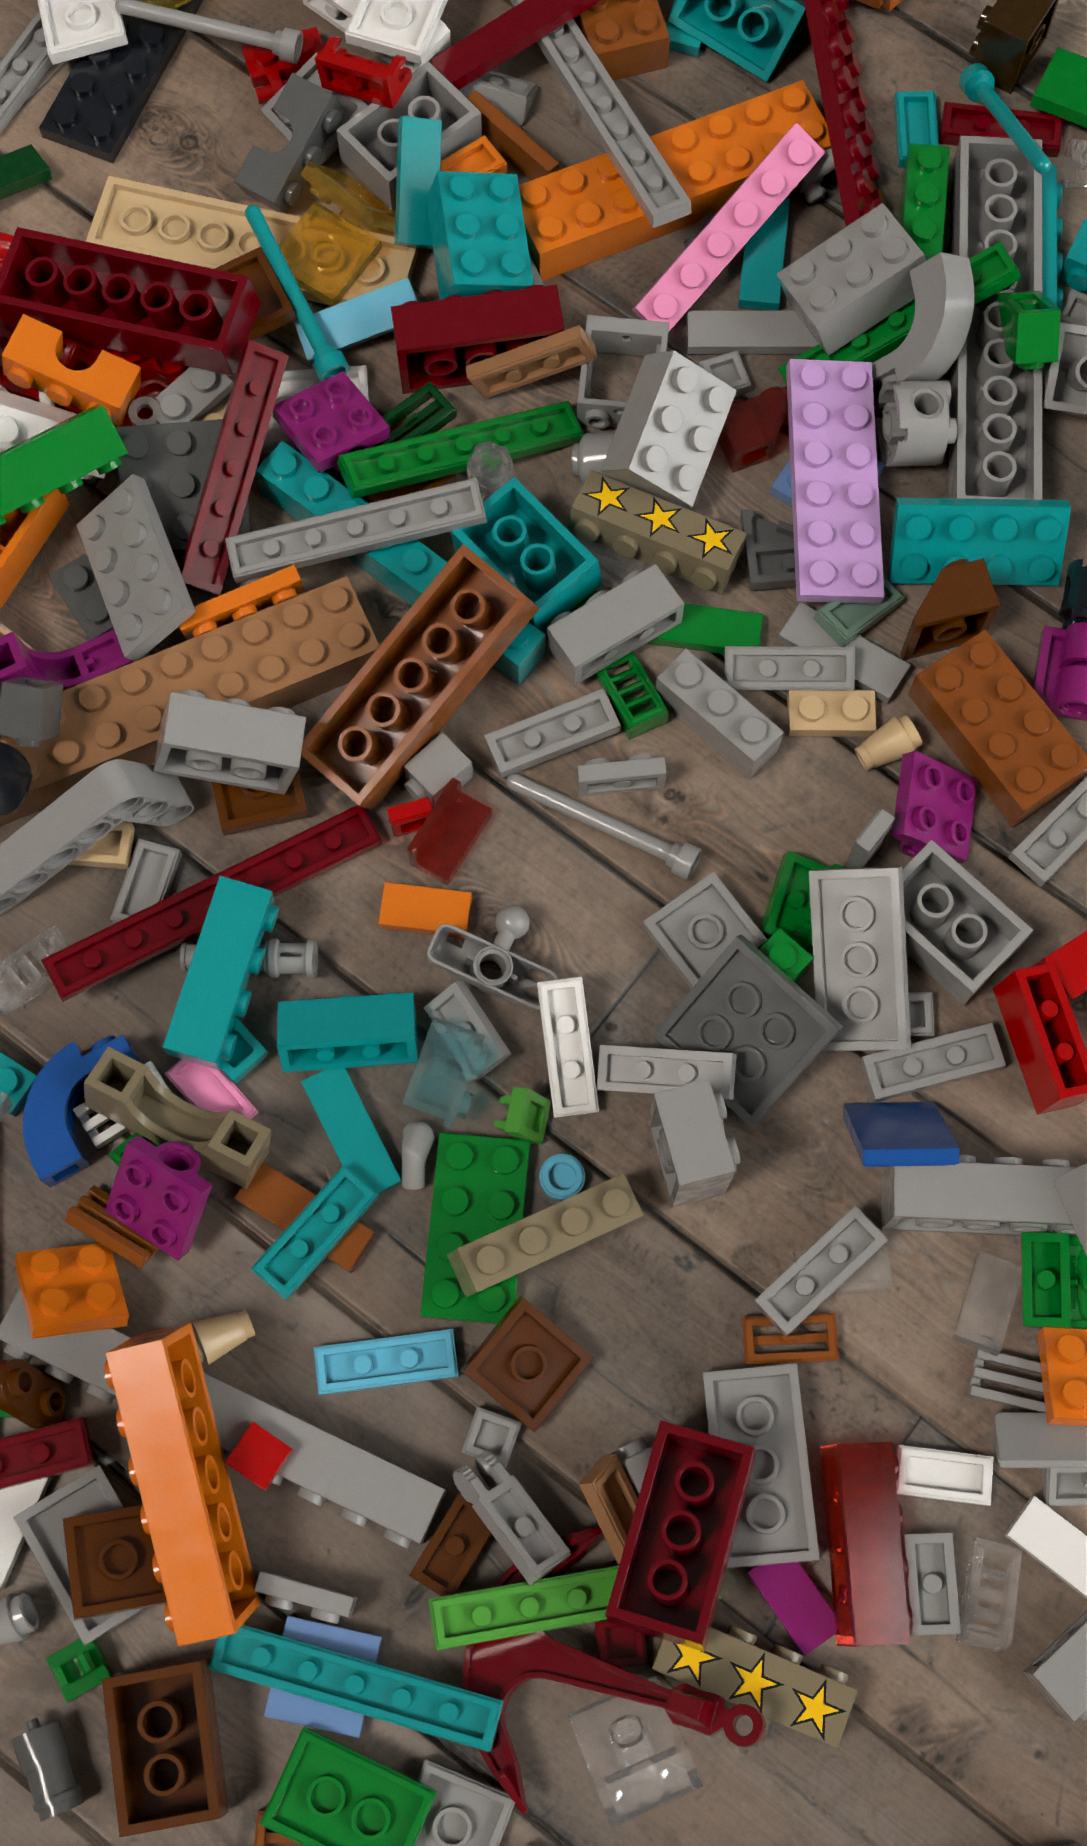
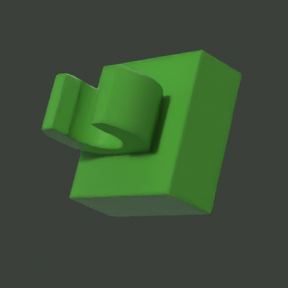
(525, 1116)

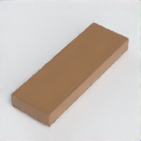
(531, 362)

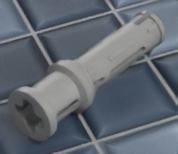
(278, 958)

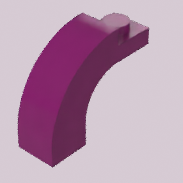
(67, 666)

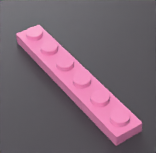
(730, 228)

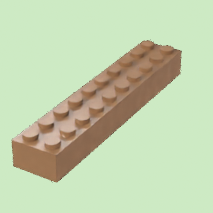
(263, 659)

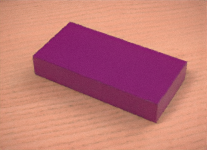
(795, 1603)

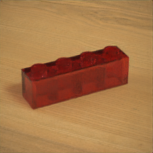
(866, 1544)

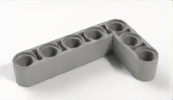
(81, 817)

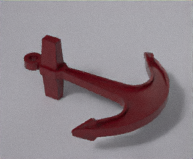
(506, 1663)

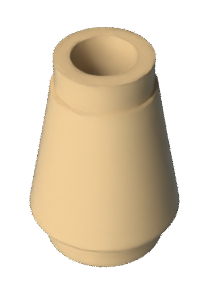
(888, 743)
(221, 1334)

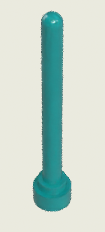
(978, 85)
(326, 358)

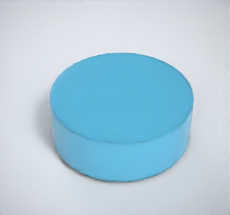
(561, 1177)

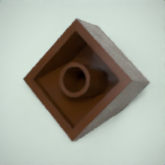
(954, 610)

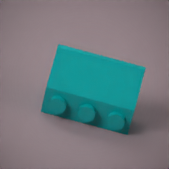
(745, 31)

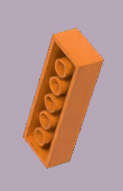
(182, 1483)

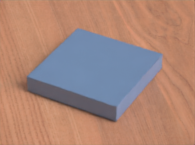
(312, 1713)

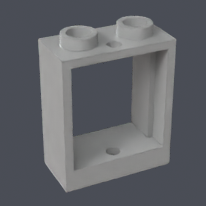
(615, 337)

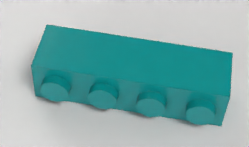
(220, 973)

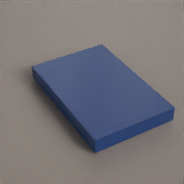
(900, 1134)

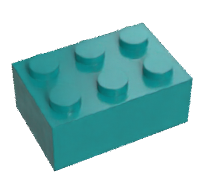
(478, 233)
(532, 552)

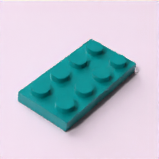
(1016, 537)

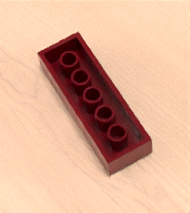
(129, 300)

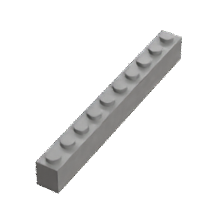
(319, 1463)

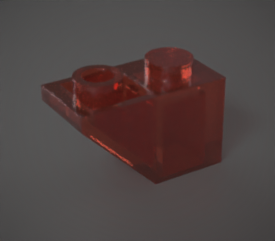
(754, 428)

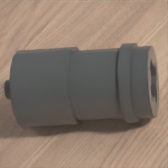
(47, 1767)

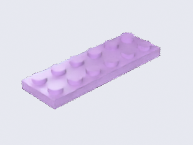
(834, 482)

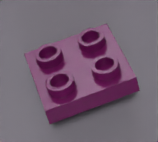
(330, 421)
(1062, 670)
(933, 805)
(160, 1194)

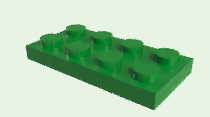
(474, 1193)

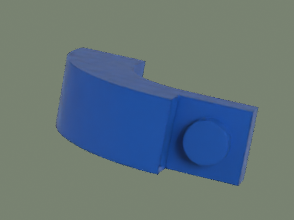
(50, 1105)

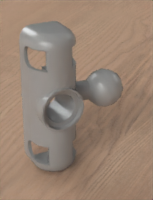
(464, 962)

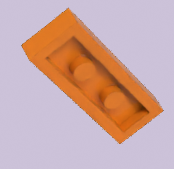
(243, 602)

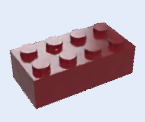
(448, 334)
(681, 1536)

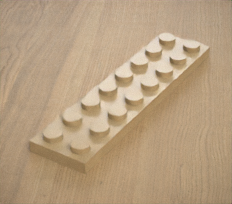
(213, 232)

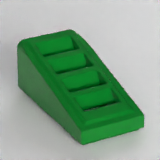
(643, 721)

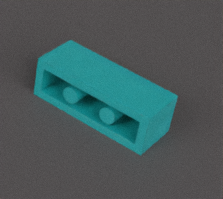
(347, 1032)

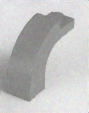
(940, 323)

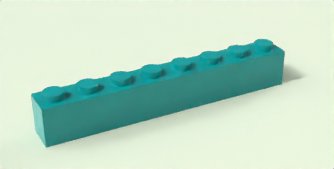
(403, 568)

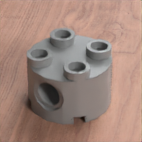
(914, 423)

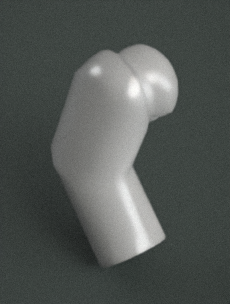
(812, 182)
(415, 1148)

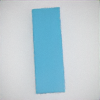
(359, 317)
(386, 1362)

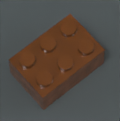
(164, 1747)

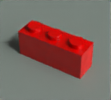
(1044, 1037)

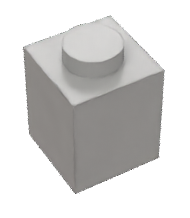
(434, 768)

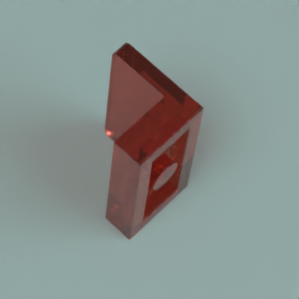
(448, 833)

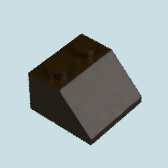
(1011, 38)

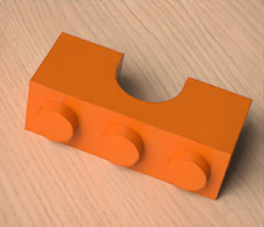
(33, 362)

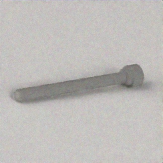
(285, 43)
(678, 857)

